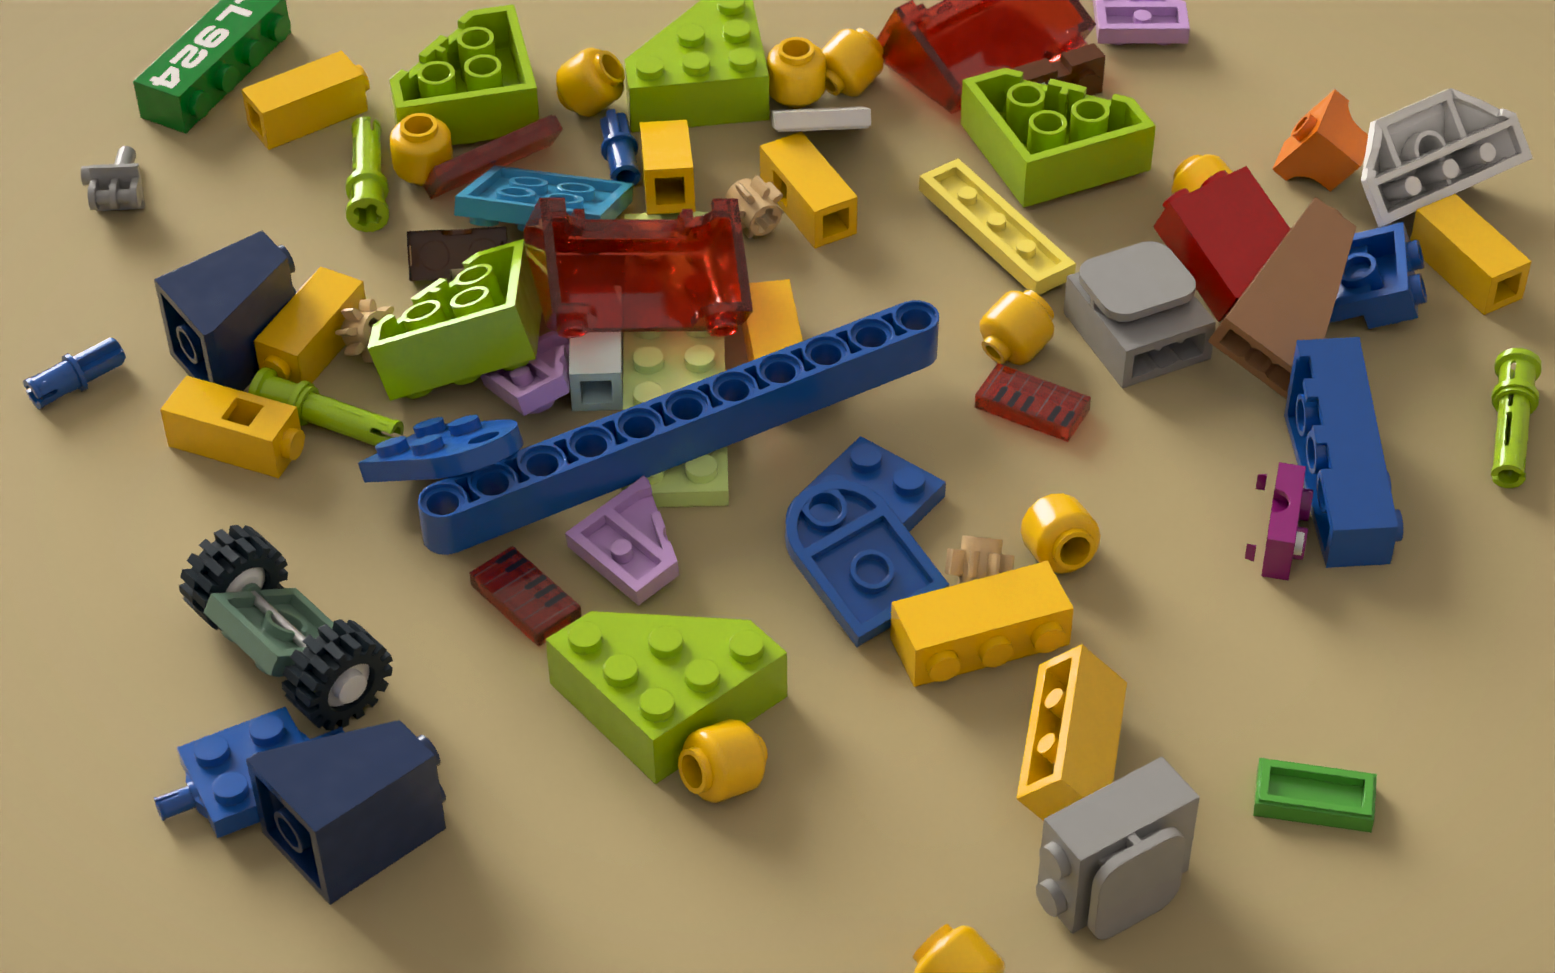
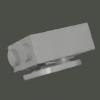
(1139, 312)
(1118, 851)

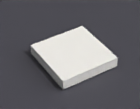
(821, 119)

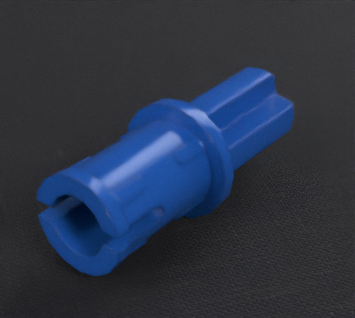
(619, 148)
(74, 372)

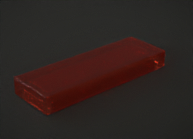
(497, 152)

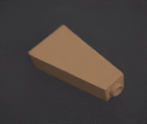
(1288, 297)

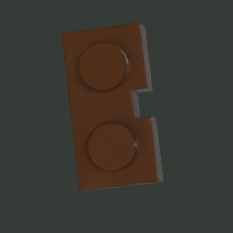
(1078, 66)
(437, 252)

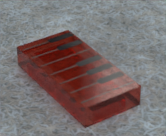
(1032, 402)
(525, 595)

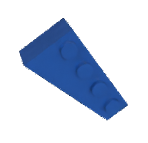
(1340, 445)

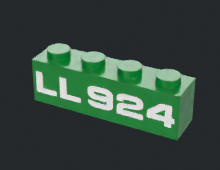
(210, 61)

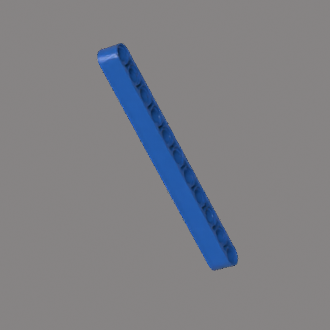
(677, 427)

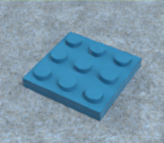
(512, 193)

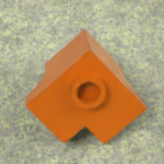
(1324, 144)

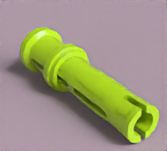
(366, 185)
(1514, 400)
(324, 410)

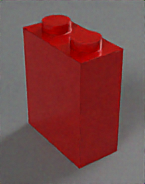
(1222, 235)

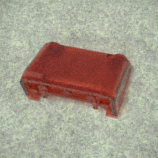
(973, 37)
(639, 271)

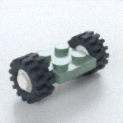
(327, 664)

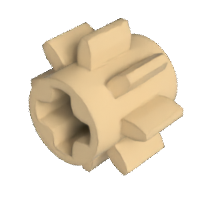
(757, 205)
(355, 327)
(977, 559)

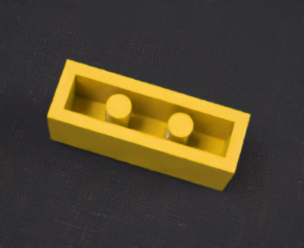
(981, 623)
(1071, 732)

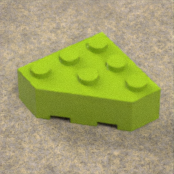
(701, 69)
(472, 79)
(1054, 135)
(461, 327)
(663, 677)

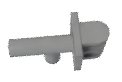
(116, 184)

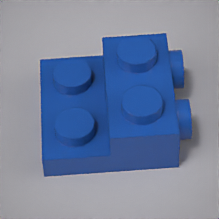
(1381, 278)

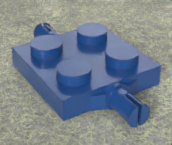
(219, 772)

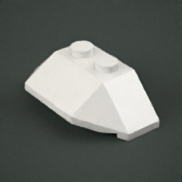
(1437, 152)

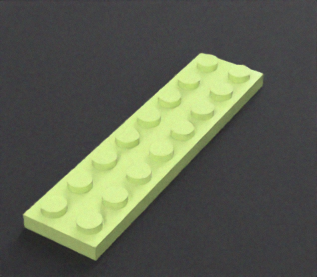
(663, 363)

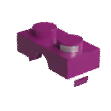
(1284, 537)

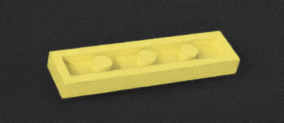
(996, 227)

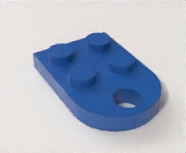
(443, 449)
(901, 484)
(858, 558)

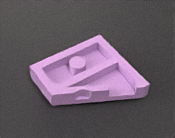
(1141, 21)
(538, 383)
(627, 543)

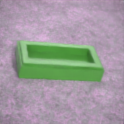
(1315, 795)

